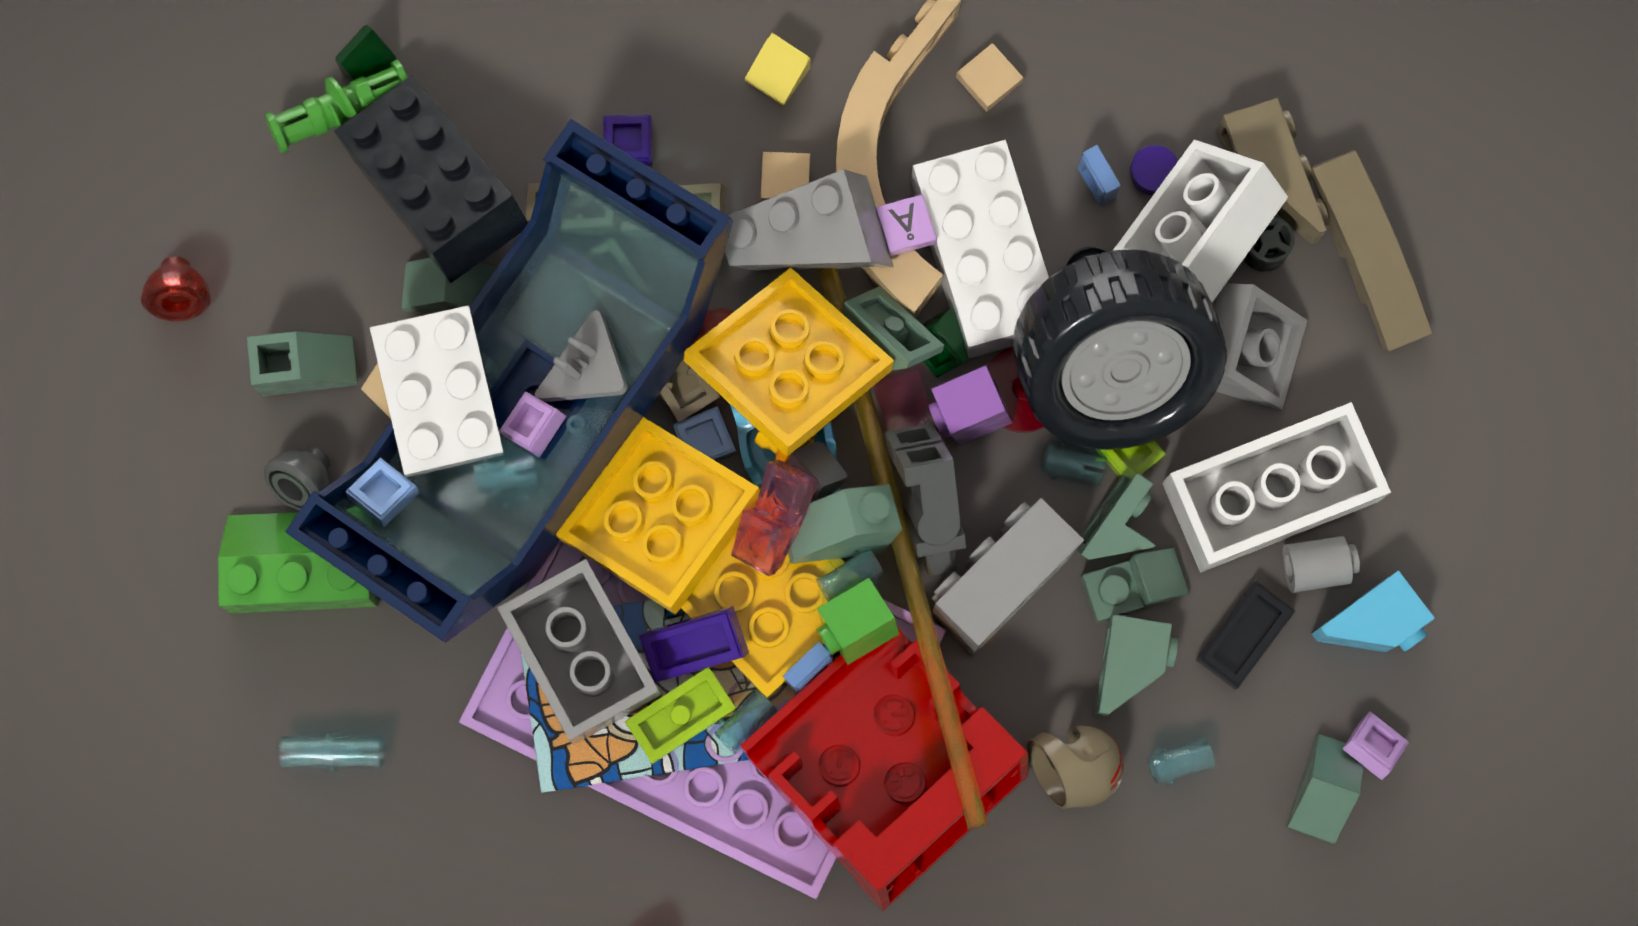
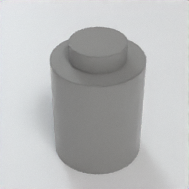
(1319, 563)

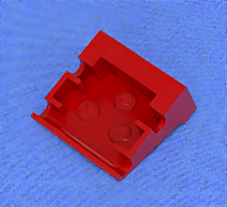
(872, 767)

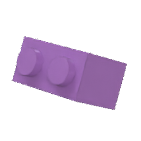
(969, 406)

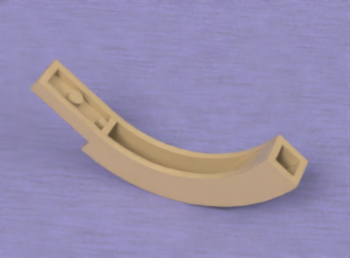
(912, 278)

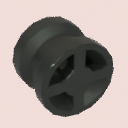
(1276, 236)

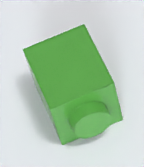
(856, 622)

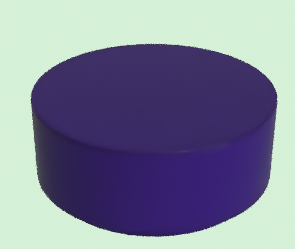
(1151, 168)

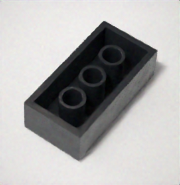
(432, 178)

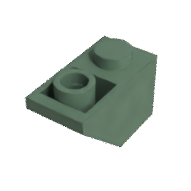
(301, 362)

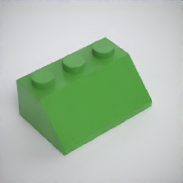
(274, 572)

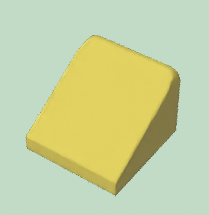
(778, 69)

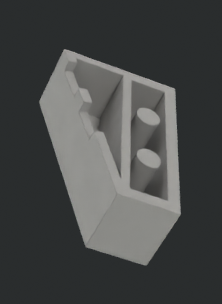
(811, 227)

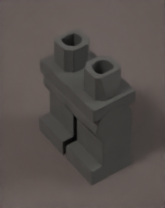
(928, 495)

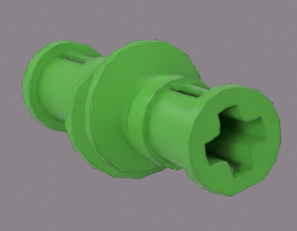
(333, 109)

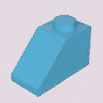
(1380, 619)

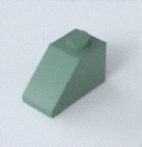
(846, 523)
(1132, 659)

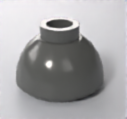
(297, 474)

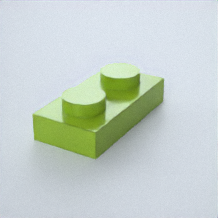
(680, 715)

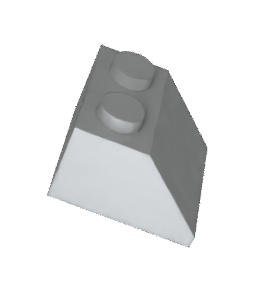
(1260, 344)

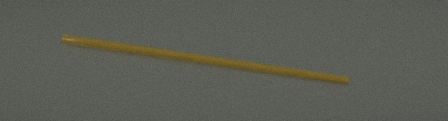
(915, 594)

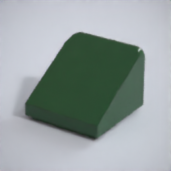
(364, 55)
(947, 331)

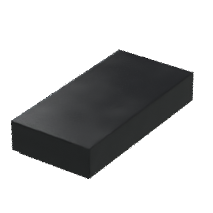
(1245, 635)

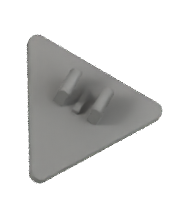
(586, 366)

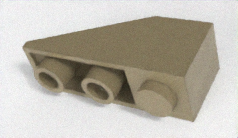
(1267, 136)

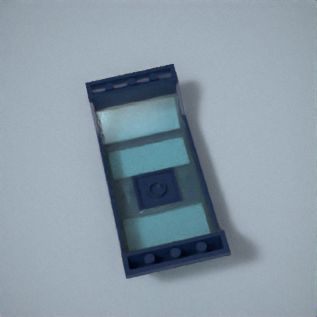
(599, 240)

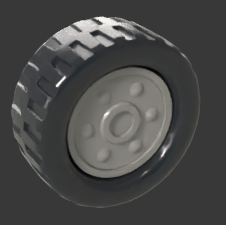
(1118, 348)

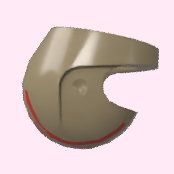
(1085, 768)

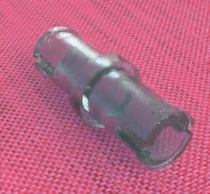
(332, 751)

